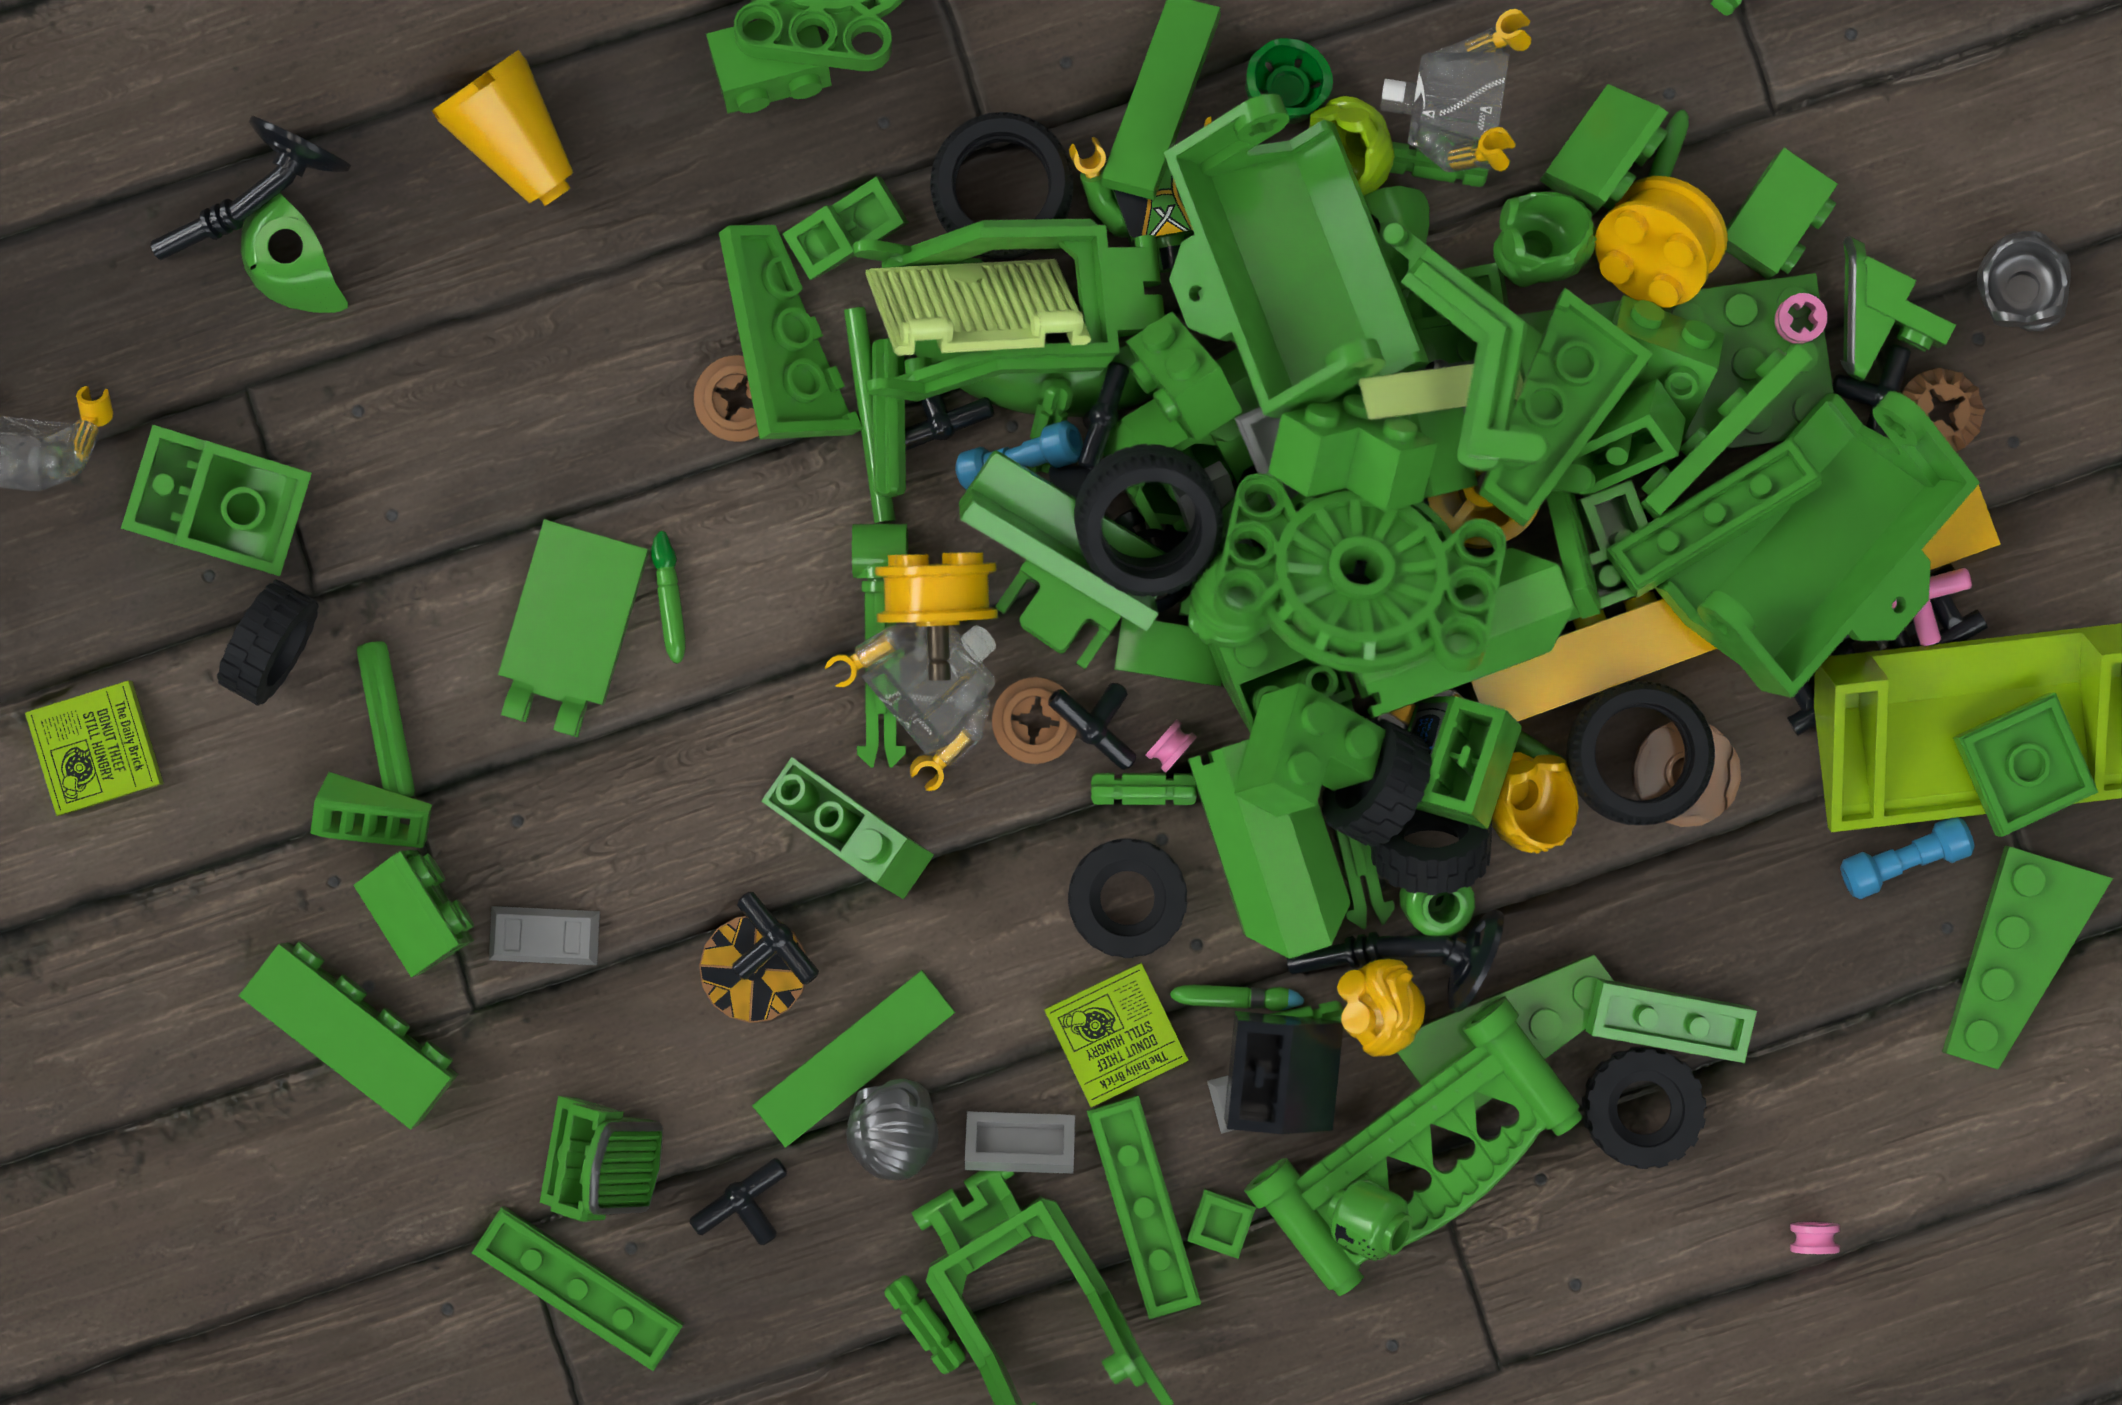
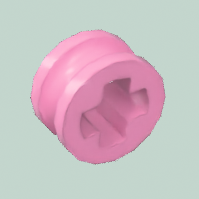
(1817, 317)
(1171, 745)
(1814, 1238)

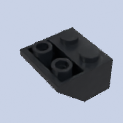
(1282, 1073)

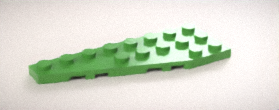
(1747, 319)

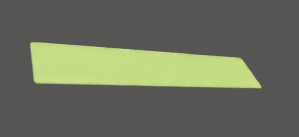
(1418, 391)

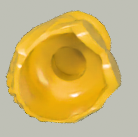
(1536, 803)
(1382, 1006)

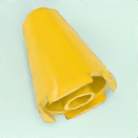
(510, 129)

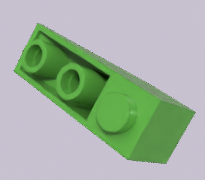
(847, 828)

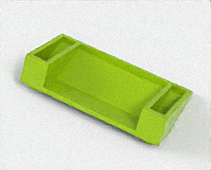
(1894, 715)

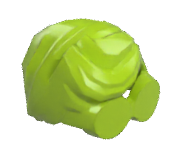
(1363, 137)

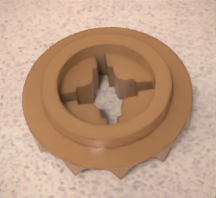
(1948, 386)
(713, 408)
(1014, 737)

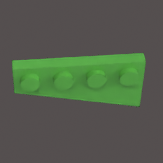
(784, 363)
(1566, 396)
(1738, 413)
(2020, 945)
(1550, 1013)

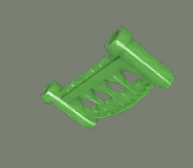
(1499, 1066)

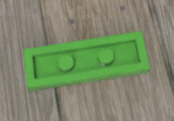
(1671, 1020)

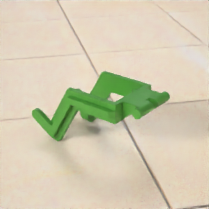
(1108, 292)
(1502, 352)
(992, 1226)

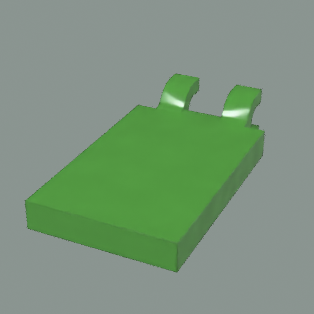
(570, 622)

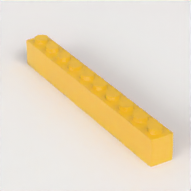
(1653, 636)

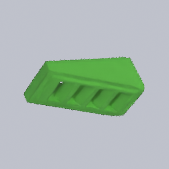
(353, 811)

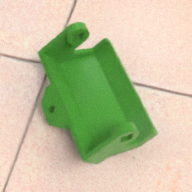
(1287, 259)
(1834, 557)

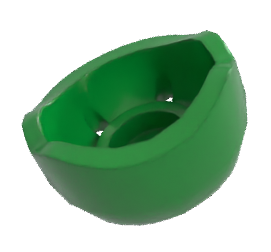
(1289, 81)

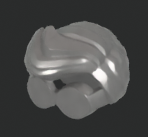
(2025, 281)
(892, 1129)

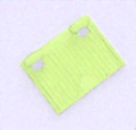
(976, 305)

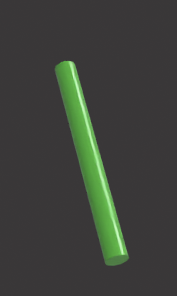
(862, 372)

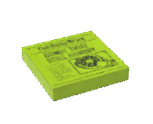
(94, 748)
(1116, 1034)

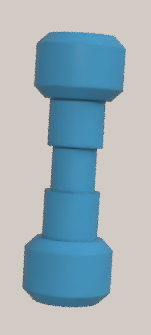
(1057, 445)
(1866, 874)

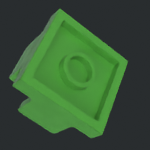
(1059, 612)

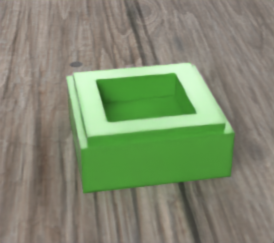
(1221, 1223)

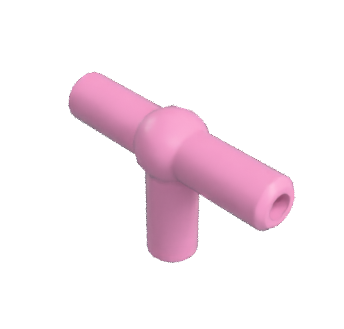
(1940, 585)

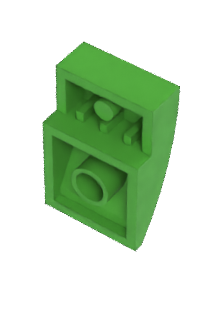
(216, 500)

